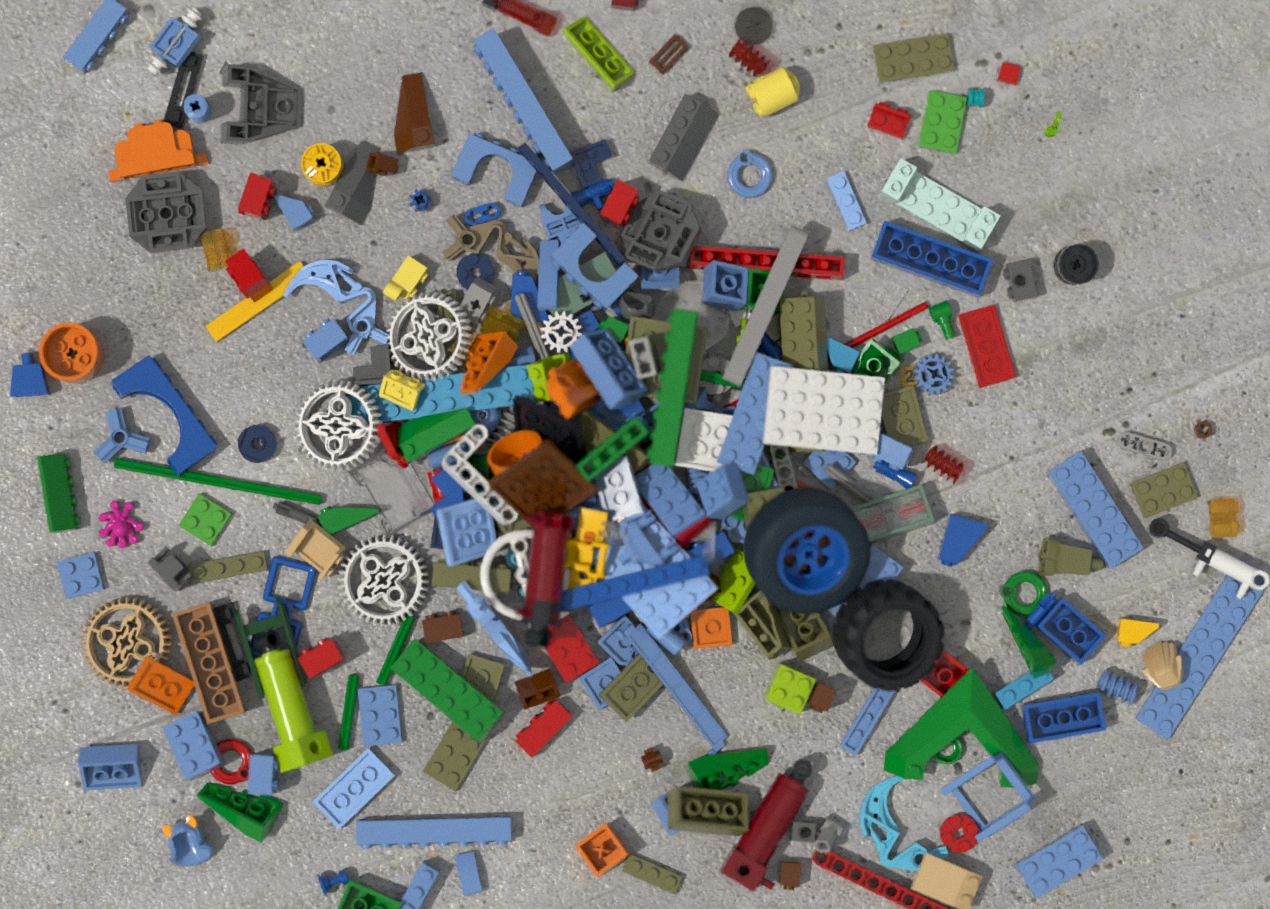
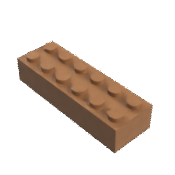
(209, 662)

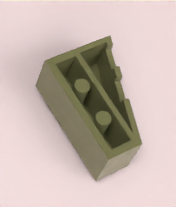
(763, 625)

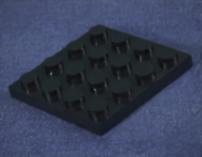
(552, 425)

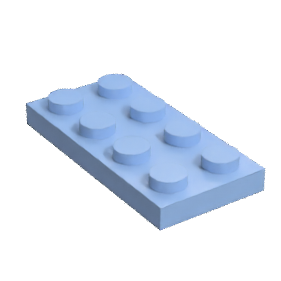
(353, 788)

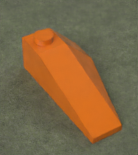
(488, 356)

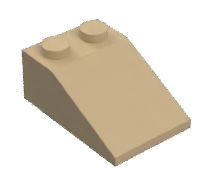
(946, 882)

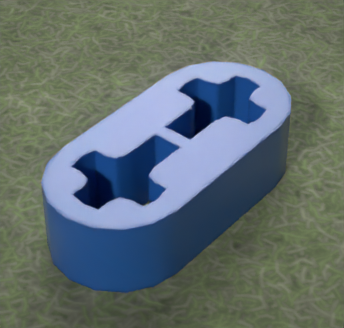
(480, 210)

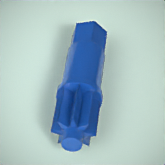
(1039, 612)

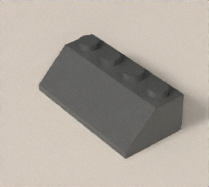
(683, 137)

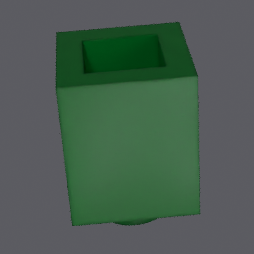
(906, 341)

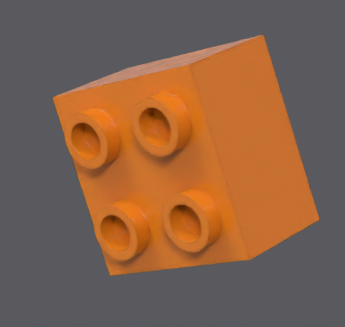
(602, 849)

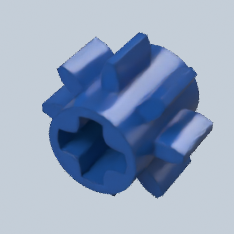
(422, 205)

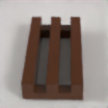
(674, 59)

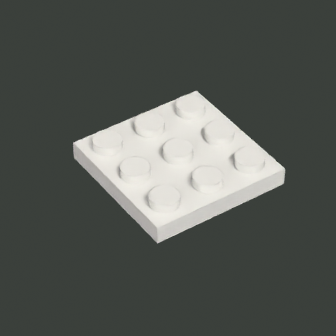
(701, 439)

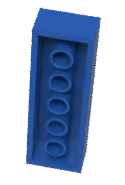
(931, 259)

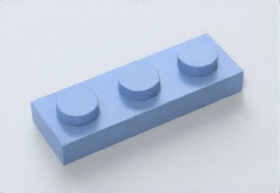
(846, 201)

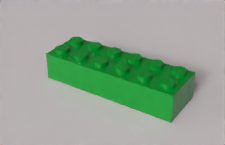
(447, 690)

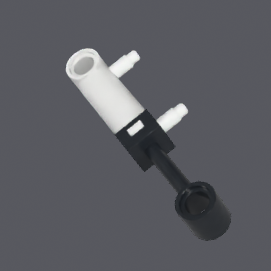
(1210, 555)

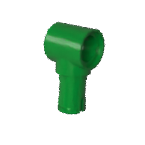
(942, 315)

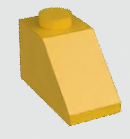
(1133, 631)

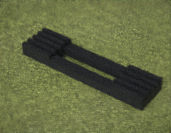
(174, 115)
(226, 614)

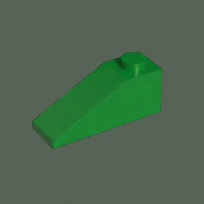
(337, 519)

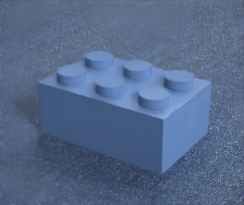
(193, 746)

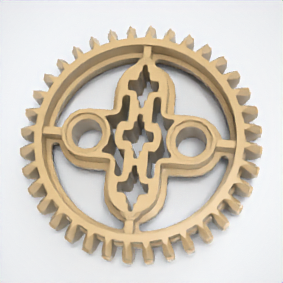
(129, 633)

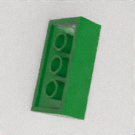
(58, 493)

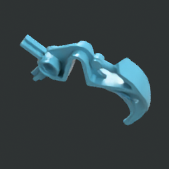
(905, 858)

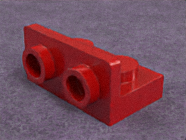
(889, 120)

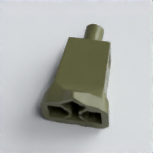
(1066, 559)

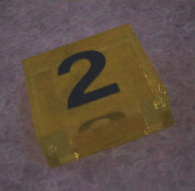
(907, 376)

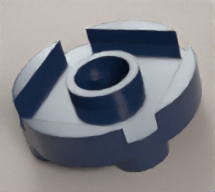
(474, 261)
(251, 434)

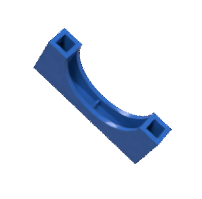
(589, 323)
(147, 379)

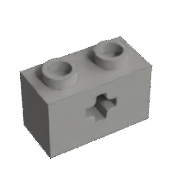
(478, 291)
(644, 356)

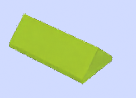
(598, 53)

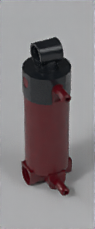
(545, 576)

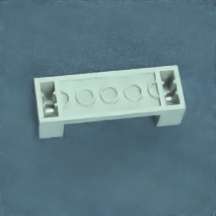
(939, 206)

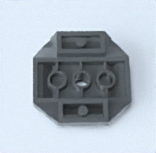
(151, 198)

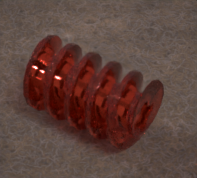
(749, 58)
(943, 463)

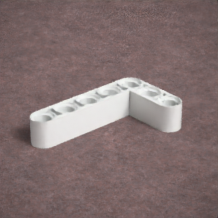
(475, 478)

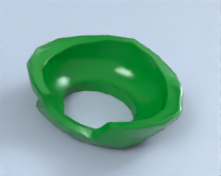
(957, 751)

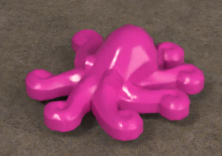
(120, 524)

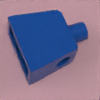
(28, 378)

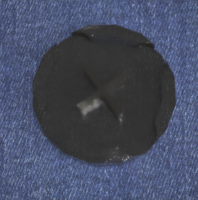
(753, 25)

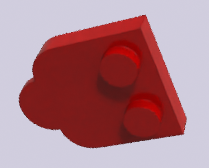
(389, 436)

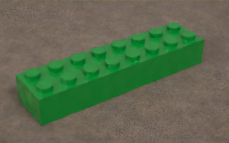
(674, 386)

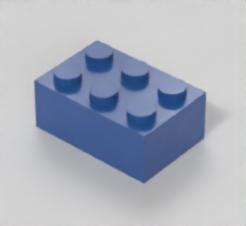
(1070, 631)

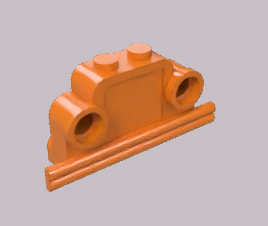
(154, 151)
(572, 388)

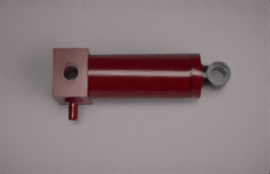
(767, 829)

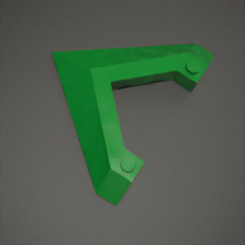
(963, 707)

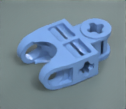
(560, 225)

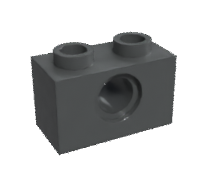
(1024, 270)

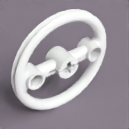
(512, 538)

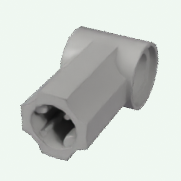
(828, 834)

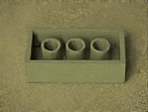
(455, 575)
(707, 811)

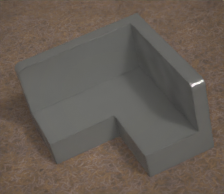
(380, 367)

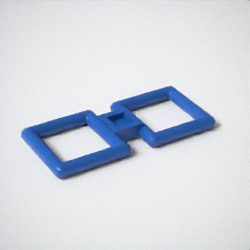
(288, 603)

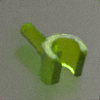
(1051, 130)

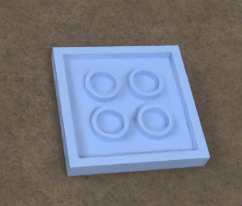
(465, 531)

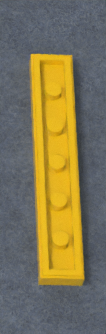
(248, 308)

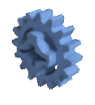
(928, 380)

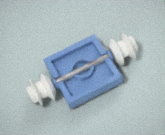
(175, 42)

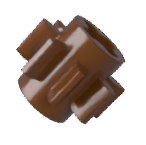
(652, 759)

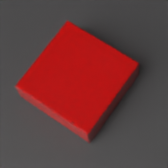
(1009, 73)

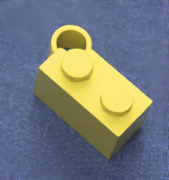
(406, 280)

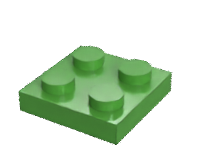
(205, 519)

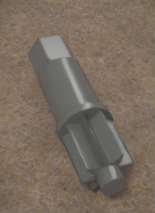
(294, 513)

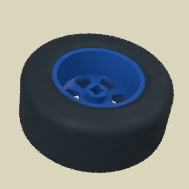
(788, 518)

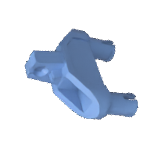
(638, 546)

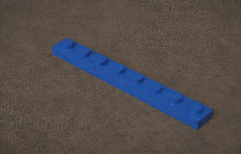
(634, 583)

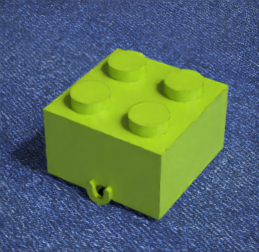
(789, 688)

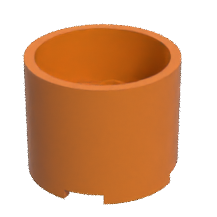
(58, 345)
(511, 449)

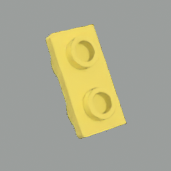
(401, 389)

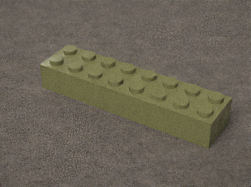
(804, 338)

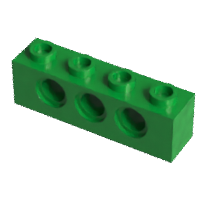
(612, 447)

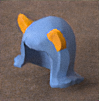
(187, 843)

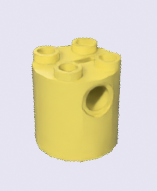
(773, 91)

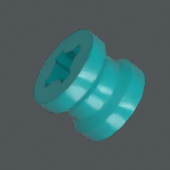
(975, 97)

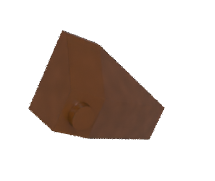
(412, 120)

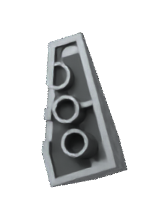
(354, 188)

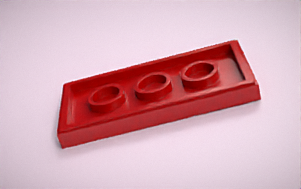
(986, 346)

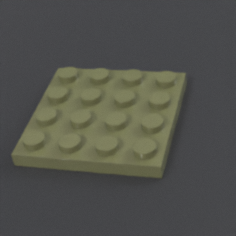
(657, 329)

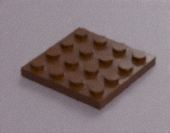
(542, 482)

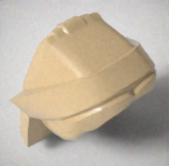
(1163, 665)

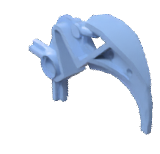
(364, 313)
(498, 632)

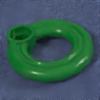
(1012, 583)

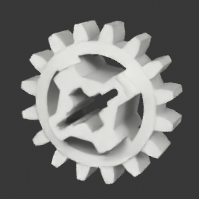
(562, 323)

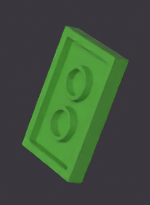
(942, 122)

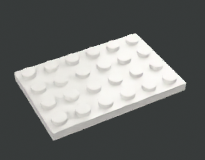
(823, 410)

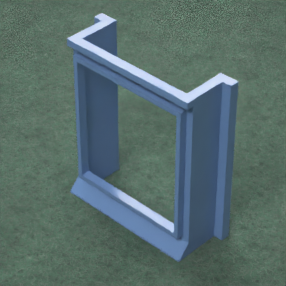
(1007, 817)

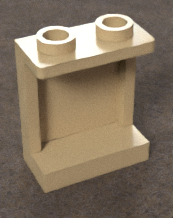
(317, 548)

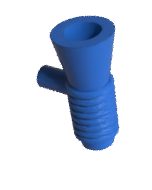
(593, 193)
(769, 348)
(902, 476)

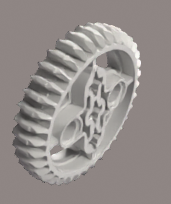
(421, 333)
(304, 421)
(405, 608)

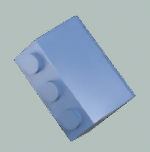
(110, 767)

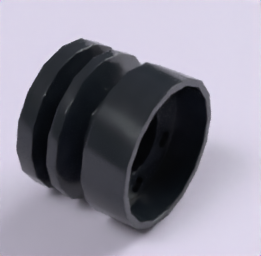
(1085, 259)

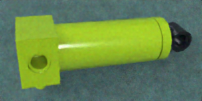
(288, 706)

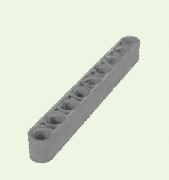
(765, 305)

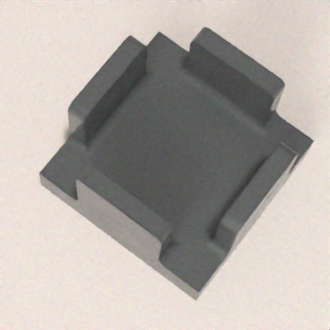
(170, 569)

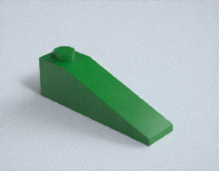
(877, 361)
(428, 433)
(1033, 651)
(725, 769)
(246, 812)

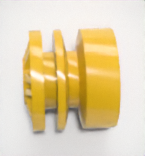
(325, 175)

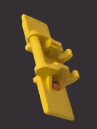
(582, 548)

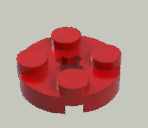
(948, 836)

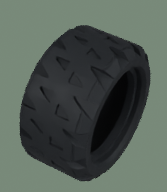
(918, 655)

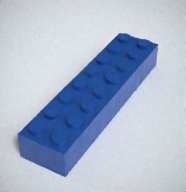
(612, 609)

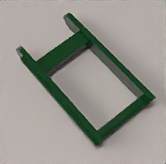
(264, 625)

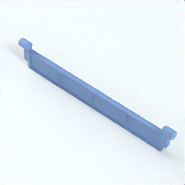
(675, 685)

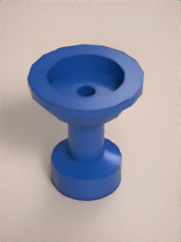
(326, 883)

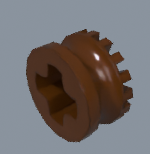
(1197, 428)

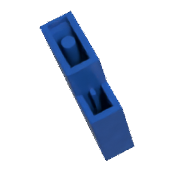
(449, 488)

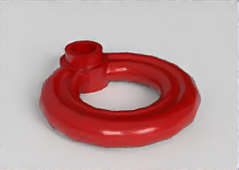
(244, 751)

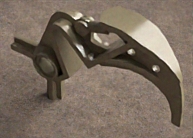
(480, 235)

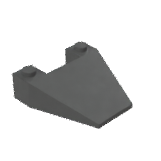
(265, 105)

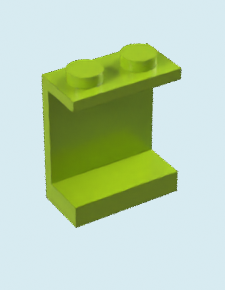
(539, 371)

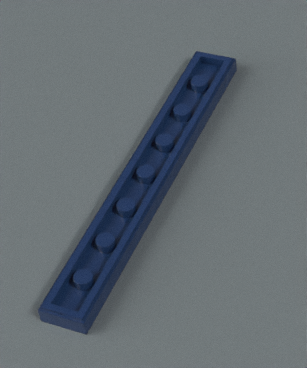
(570, 202)

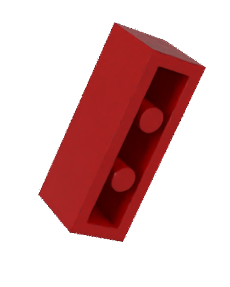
(542, 728)

